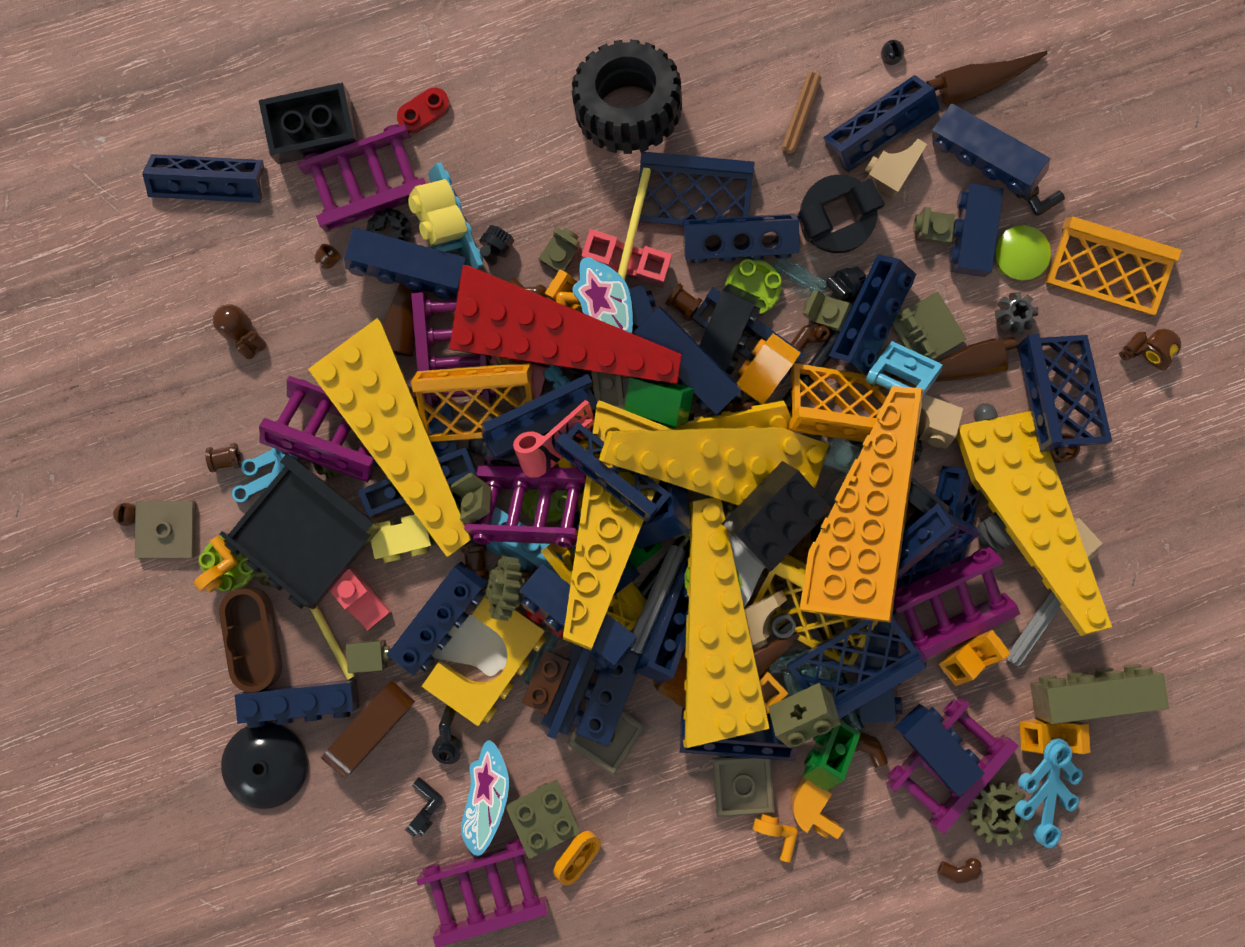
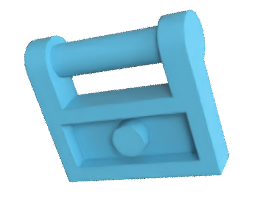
(906, 365)

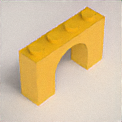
(475, 698)

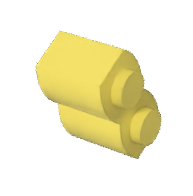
(438, 213)

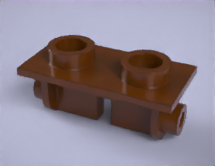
(545, 682)

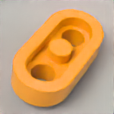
(577, 857)

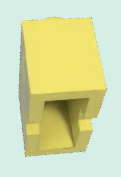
(400, 539)

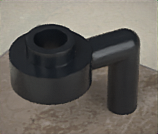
(1040, 207)
(446, 746)
(421, 822)

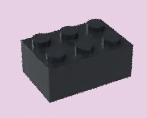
(308, 122)
(776, 515)

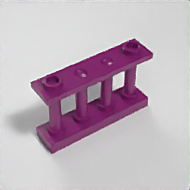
(359, 206)
(427, 336)
(305, 443)
(513, 478)
(973, 618)
(946, 814)
(477, 922)

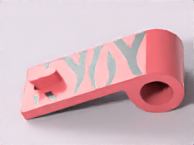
(538, 452)

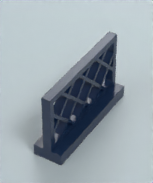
(696, 166)
(1042, 399)
(924, 542)
(877, 680)
(570, 692)

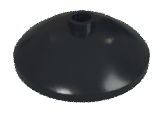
(283, 763)

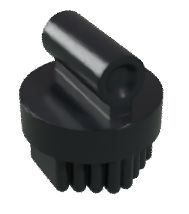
(495, 243)
(847, 283)

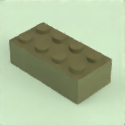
(1099, 694)

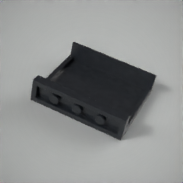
(301, 534)

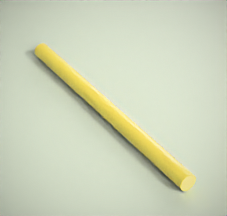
(634, 222)
(331, 641)

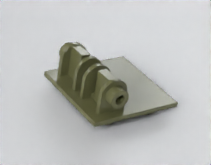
(928, 327)
(542, 819)

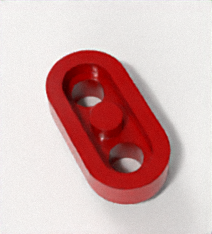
(425, 112)

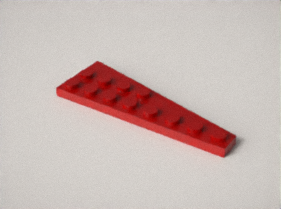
(524, 326)

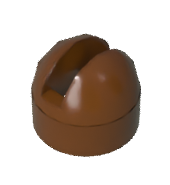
(327, 256)
(129, 514)

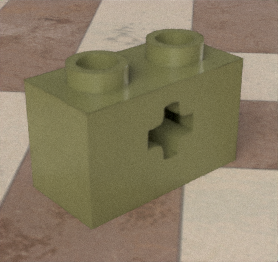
(804, 715)

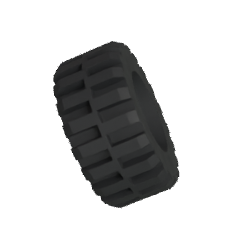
(619, 67)

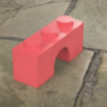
(644, 264)

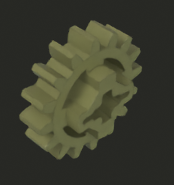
(504, 588)
(990, 818)

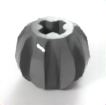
(1014, 303)
(994, 534)

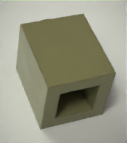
(367, 656)

